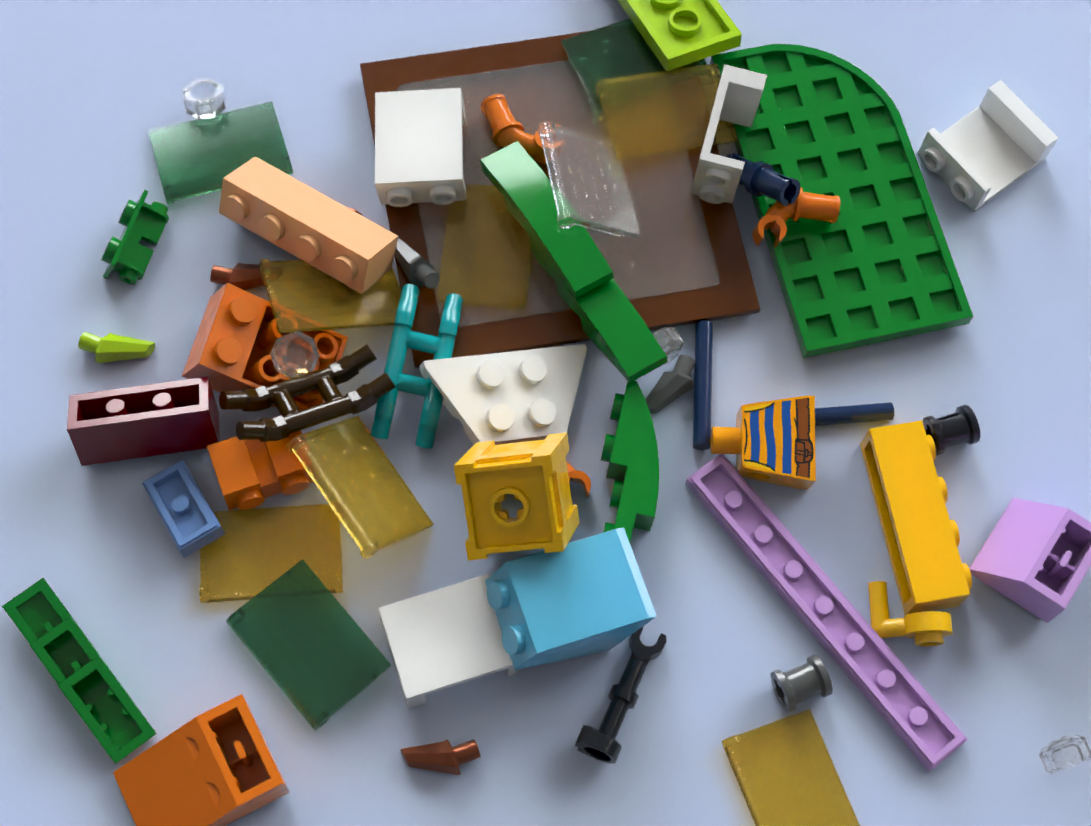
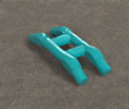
(404, 338)

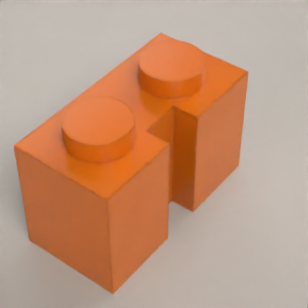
(256, 470)

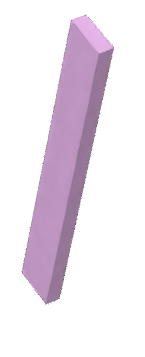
(826, 612)

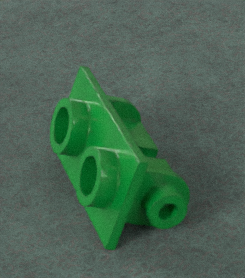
(126, 254)

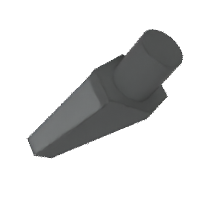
(415, 266)
(671, 385)

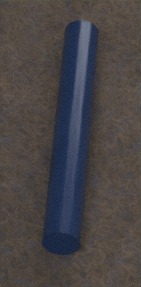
(702, 385)
(854, 414)

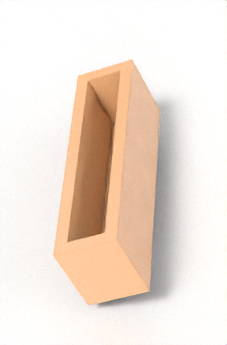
(308, 224)

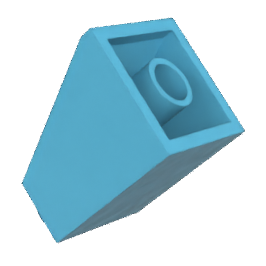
(570, 600)

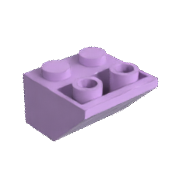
(1036, 556)

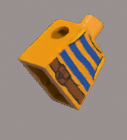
(772, 441)

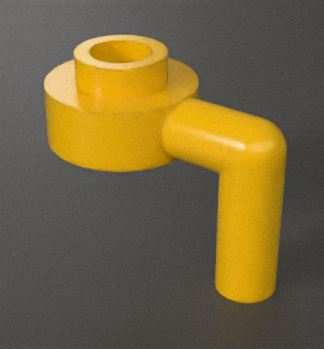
(925, 627)

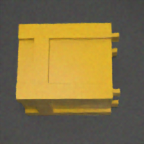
(532, 473)

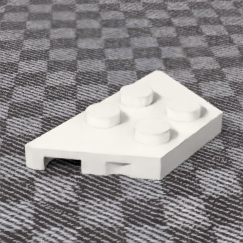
(510, 393)

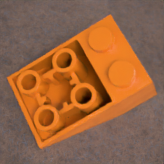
(237, 345)
(203, 772)

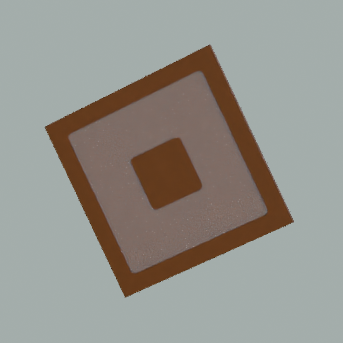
(675, 274)

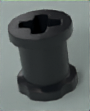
(953, 428)

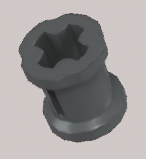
(801, 683)

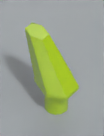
(115, 347)

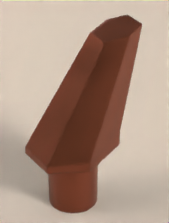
(242, 275)
(441, 756)

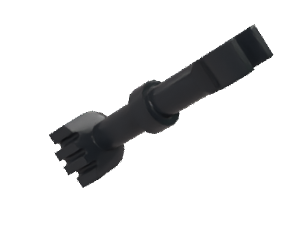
(601, 742)

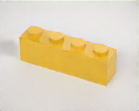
(915, 517)

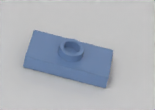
(183, 508)

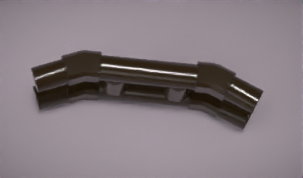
(291, 417)

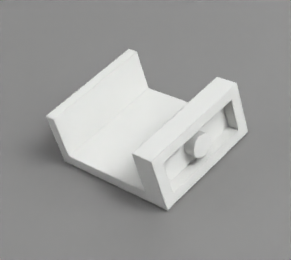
(734, 103)
(419, 146)
(988, 147)
(444, 639)

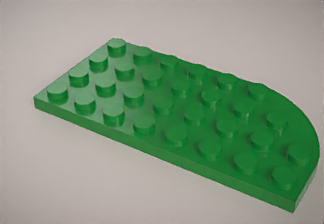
(885, 258)

